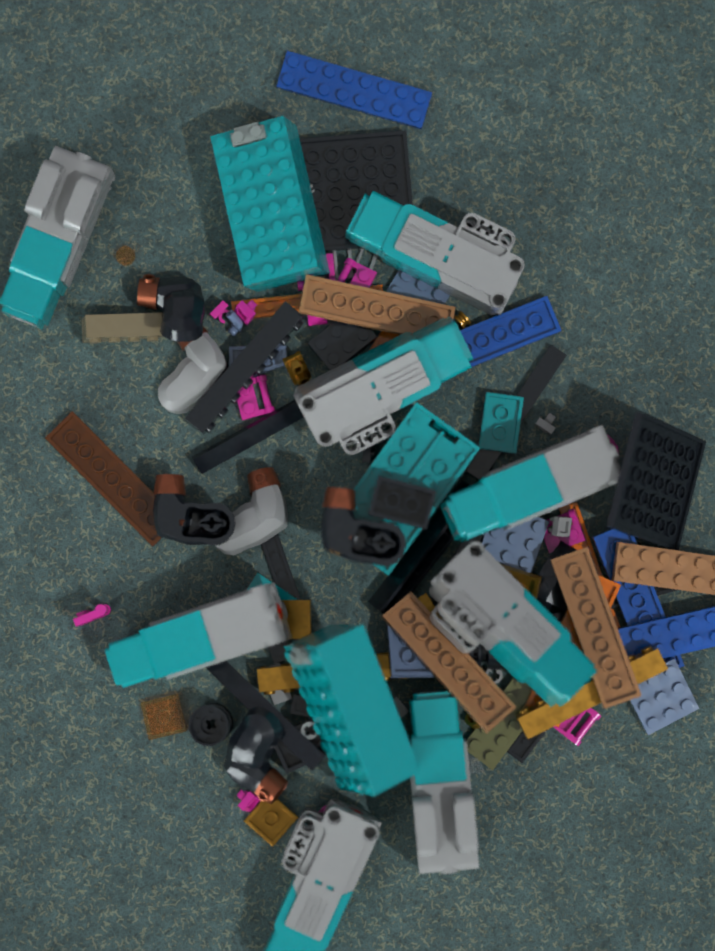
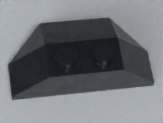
(549, 592)

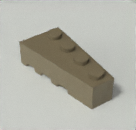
(121, 327)

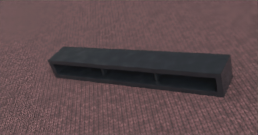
(244, 368)
(416, 561)

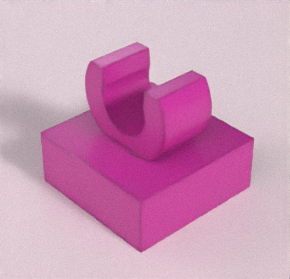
(219, 310)
(246, 311)
(249, 800)

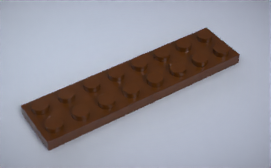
(106, 474)

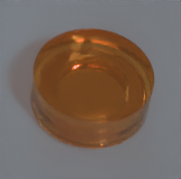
(125, 256)

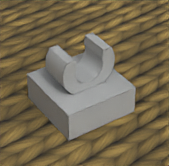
(545, 425)
(561, 526)

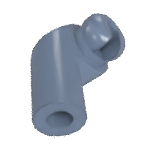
(236, 323)

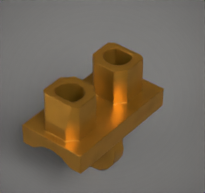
(297, 368)

